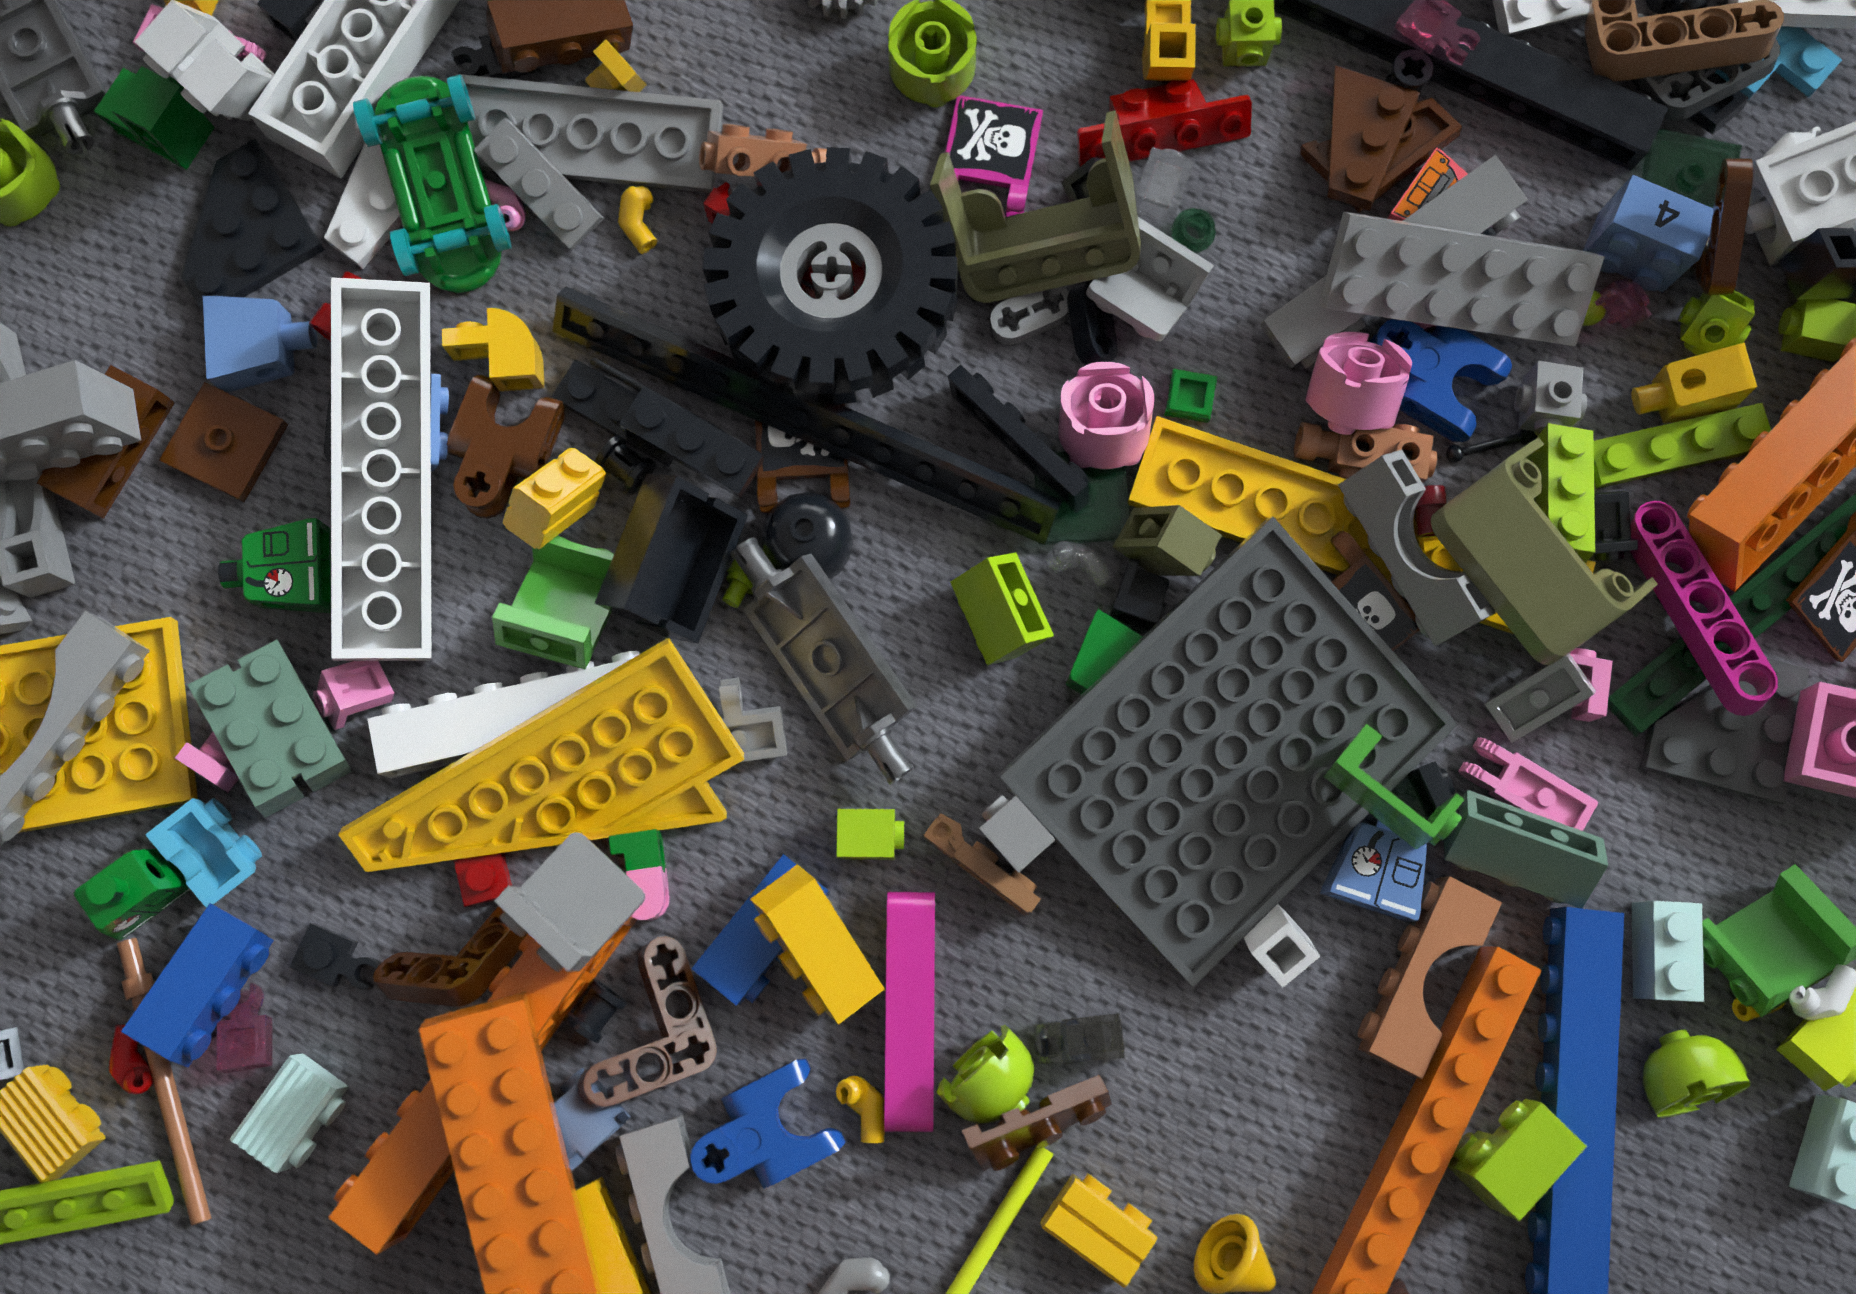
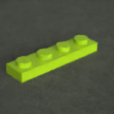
(1677, 445)
(84, 1201)

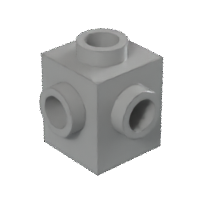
(1551, 396)

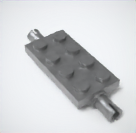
(46, 72)
(828, 657)

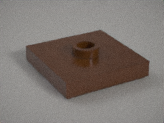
(224, 442)

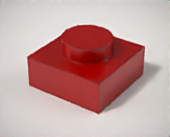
(482, 878)

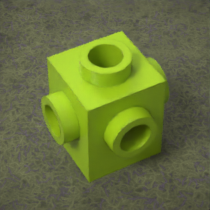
(1248, 32)
(1715, 322)

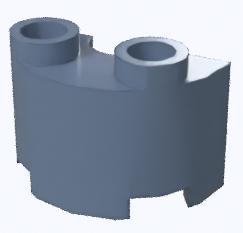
(585, 1126)

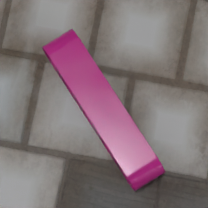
(1701, 629)
(909, 1012)

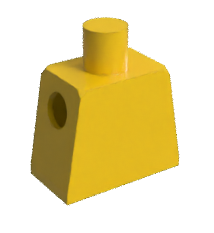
(1698, 385)

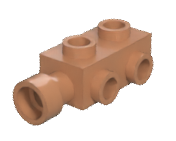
(742, 154)
(1348, 459)

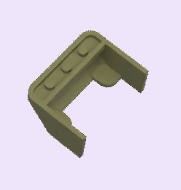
(1048, 245)
(1527, 564)

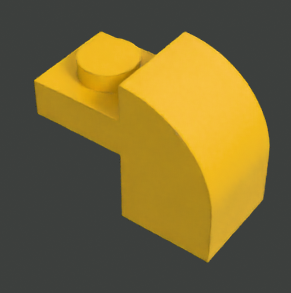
(1168, 41)
(508, 344)

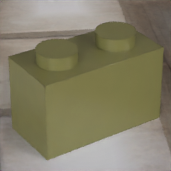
(1168, 541)

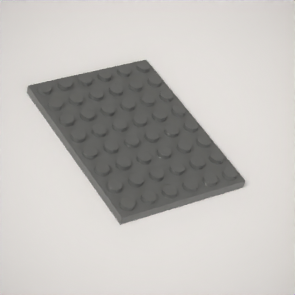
(1207, 746)

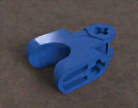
(1435, 363)
(757, 1135)

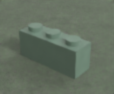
(1526, 850)

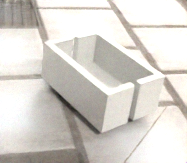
(204, 61)

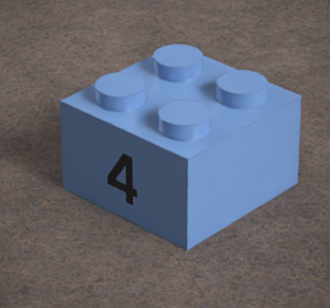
(1649, 234)

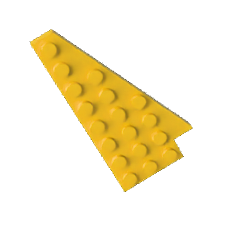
(597, 763)

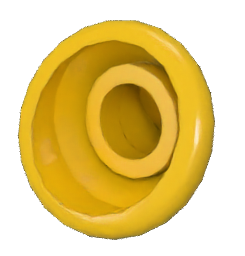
(1244, 1262)

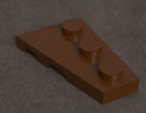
(1427, 129)
(1365, 134)

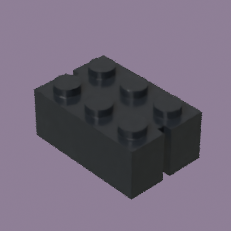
(671, 558)

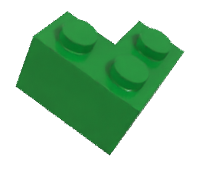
(155, 115)

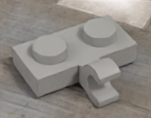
(756, 731)

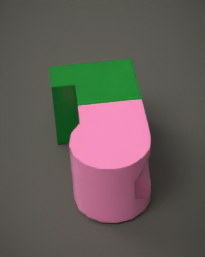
(646, 867)

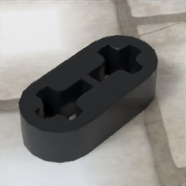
(1091, 327)

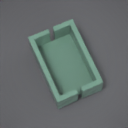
(269, 728)

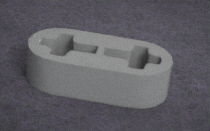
(1034, 322)

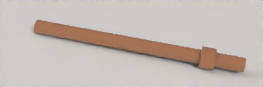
(135, 989)

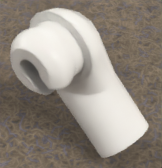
(1825, 1001)

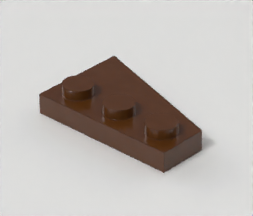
(1022, 1129)

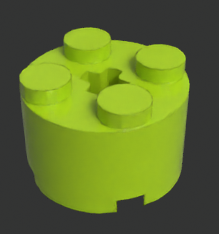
(932, 51)
(26, 176)

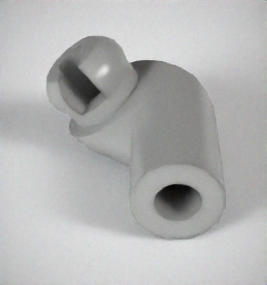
(857, 1275)

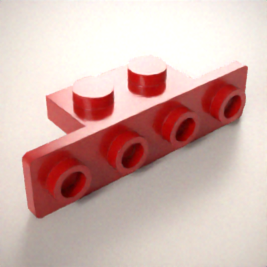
(1169, 118)

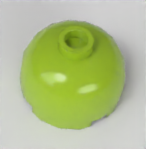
(1691, 1073)
(990, 1078)

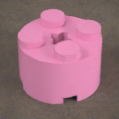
(1358, 382)
(1105, 416)

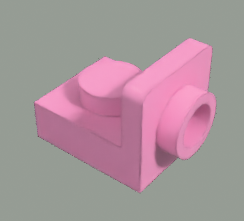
(1599, 675)
(350, 690)
(209, 762)

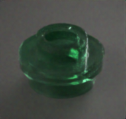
(1201, 221)

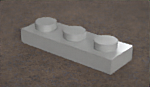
(538, 183)

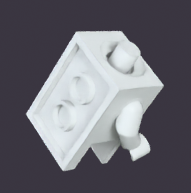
(1803, 187)

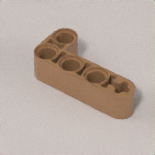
(1680, 41)

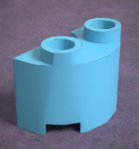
(206, 848)

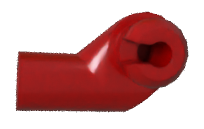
(128, 1065)

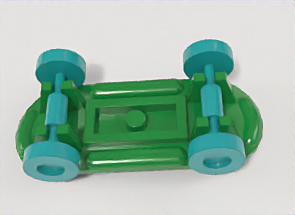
(436, 182)

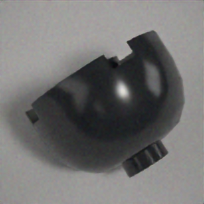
(805, 526)

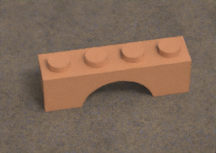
(1400, 1027)

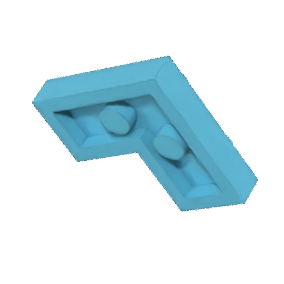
(1801, 62)

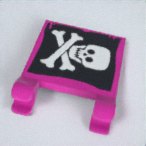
(995, 146)

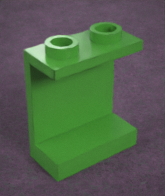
(556, 605)
(1382, 803)
(1780, 942)

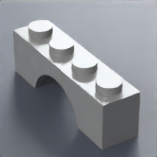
(1385, 503)
(655, 1161)

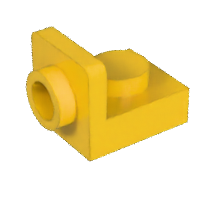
(614, 71)

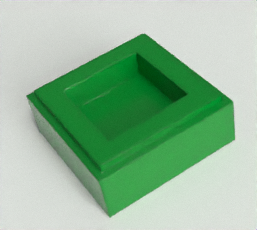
(1190, 395)

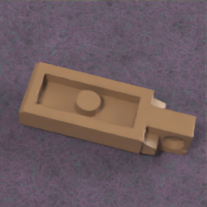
(980, 864)

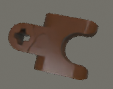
(498, 453)

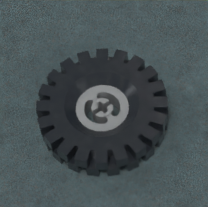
(823, 220)

